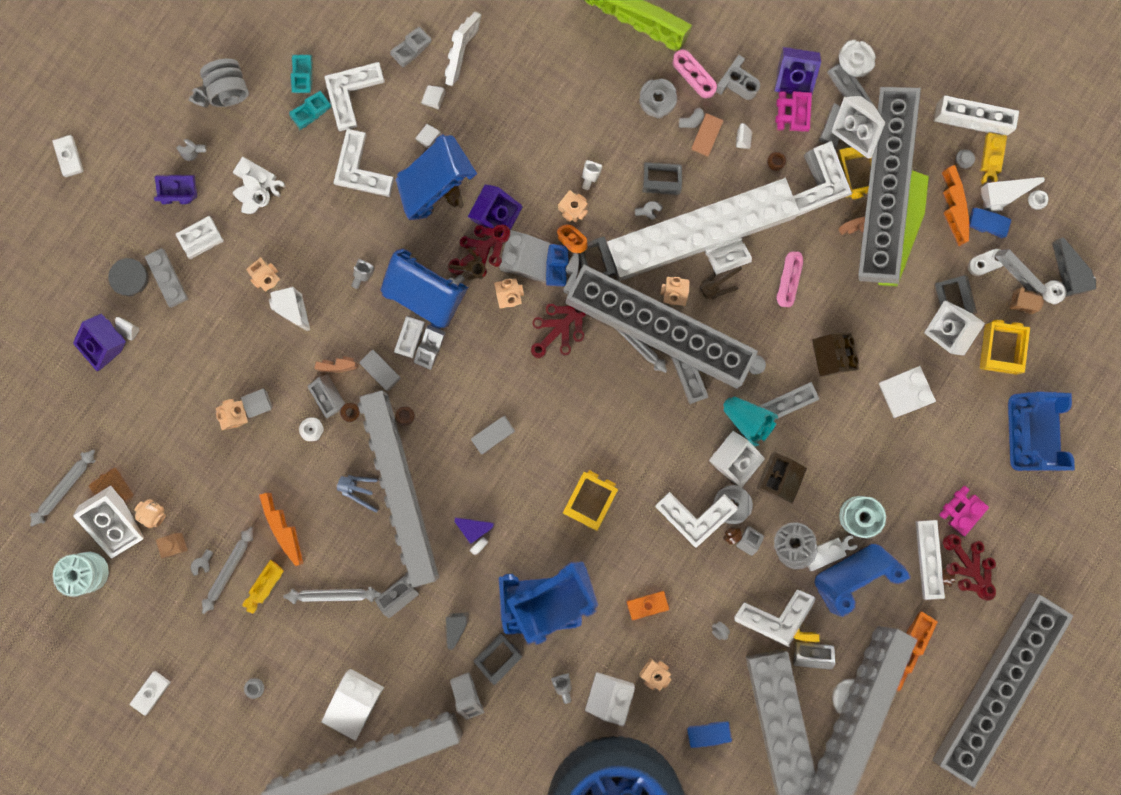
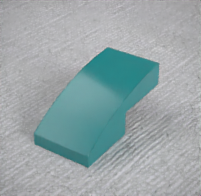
(301, 74)
(310, 111)

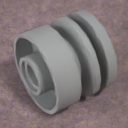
(224, 82)
(795, 534)

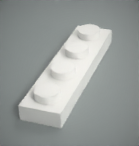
(930, 559)

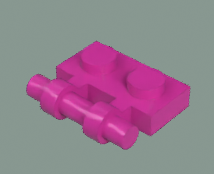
(800, 111)
(967, 515)

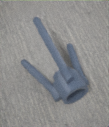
(348, 486)

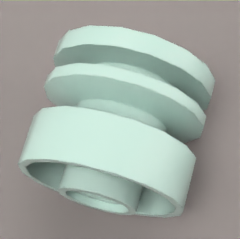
(873, 521)
(80, 573)

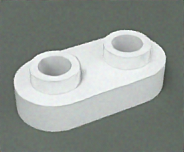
(988, 263)

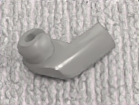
(694, 120)

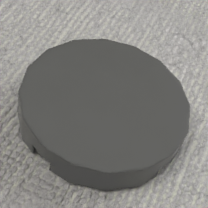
(128, 277)

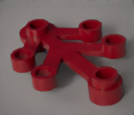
(483, 247)
(561, 326)
(984, 587)

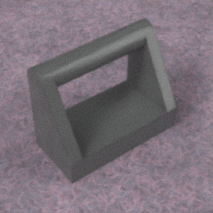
(662, 187)
(605, 256)
(965, 290)
(455, 627)
(506, 666)

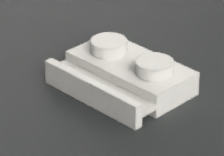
(199, 237)
(728, 255)

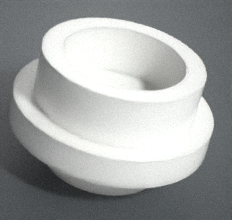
(1038, 199)

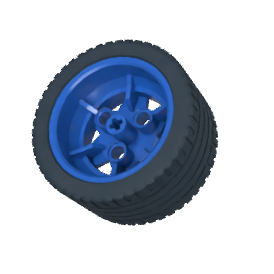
(615, 756)

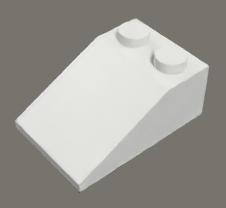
(859, 124)
(109, 522)
(352, 704)

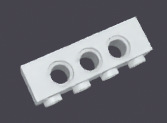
(976, 115)

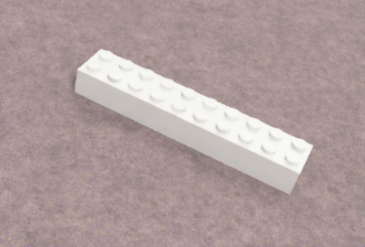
(702, 229)

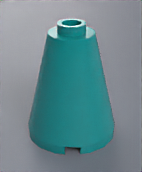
(750, 419)

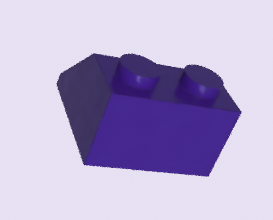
(797, 70)
(494, 208)
(98, 341)

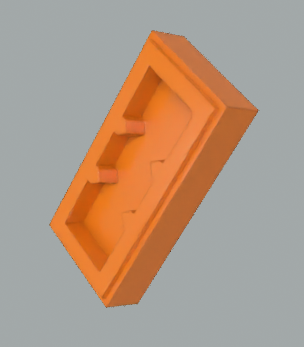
(647, 605)

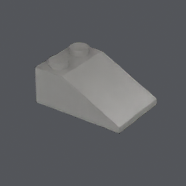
(525, 256)

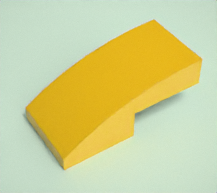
(807, 636)

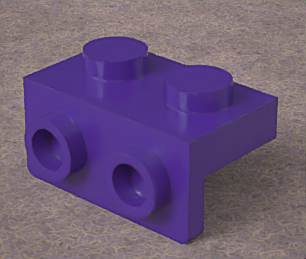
(175, 188)

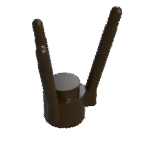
(474, 267)
(710, 288)

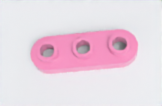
(692, 66)
(790, 279)

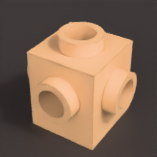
(572, 200)
(263, 274)
(675, 291)
(508, 293)
(231, 414)
(649, 671)

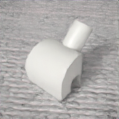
(590, 173)

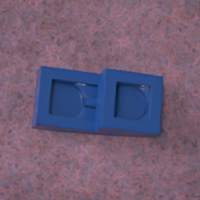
(989, 222)
(555, 266)
(710, 734)

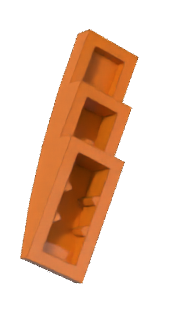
(958, 212)
(285, 536)
(922, 630)

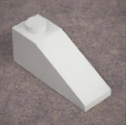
(999, 194)

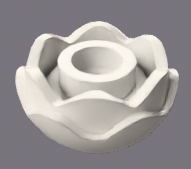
(1049, 294)
(317, 429)

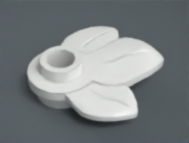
(249, 195)

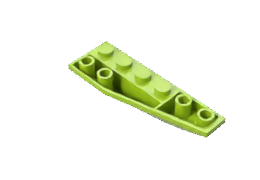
(649, 19)
(915, 215)

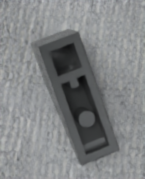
(1073, 270)

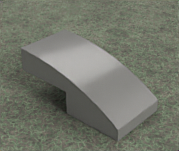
(412, 46)
(572, 269)
(429, 347)
(380, 370)
(493, 435)

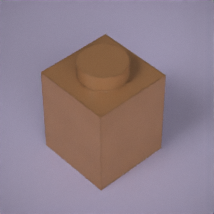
(171, 545)

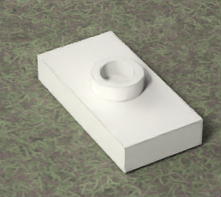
(68, 156)
(409, 337)
(150, 693)

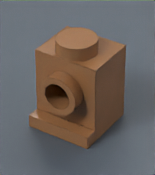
(1026, 301)

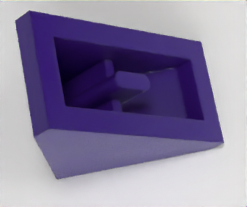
(472, 528)

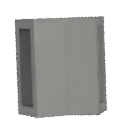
(256, 403)

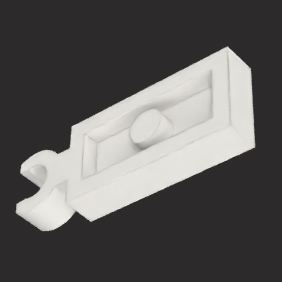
(265, 178)
(831, 551)

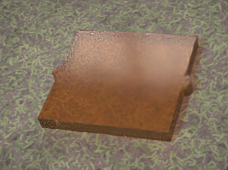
(114, 479)

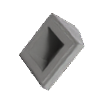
(750, 541)

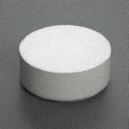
(479, 546)

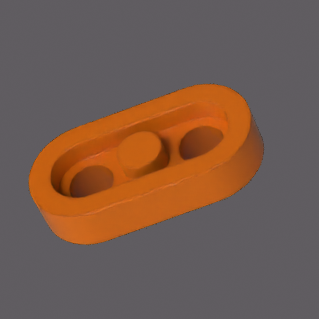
(572, 238)

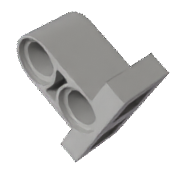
(739, 86)
(466, 696)

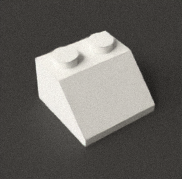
(291, 306)
(954, 328)
(907, 392)
(737, 459)
(610, 698)

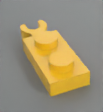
(993, 156)
(263, 586)

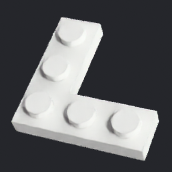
(460, 39)
(342, 82)
(348, 173)
(835, 186)
(696, 529)
(782, 628)

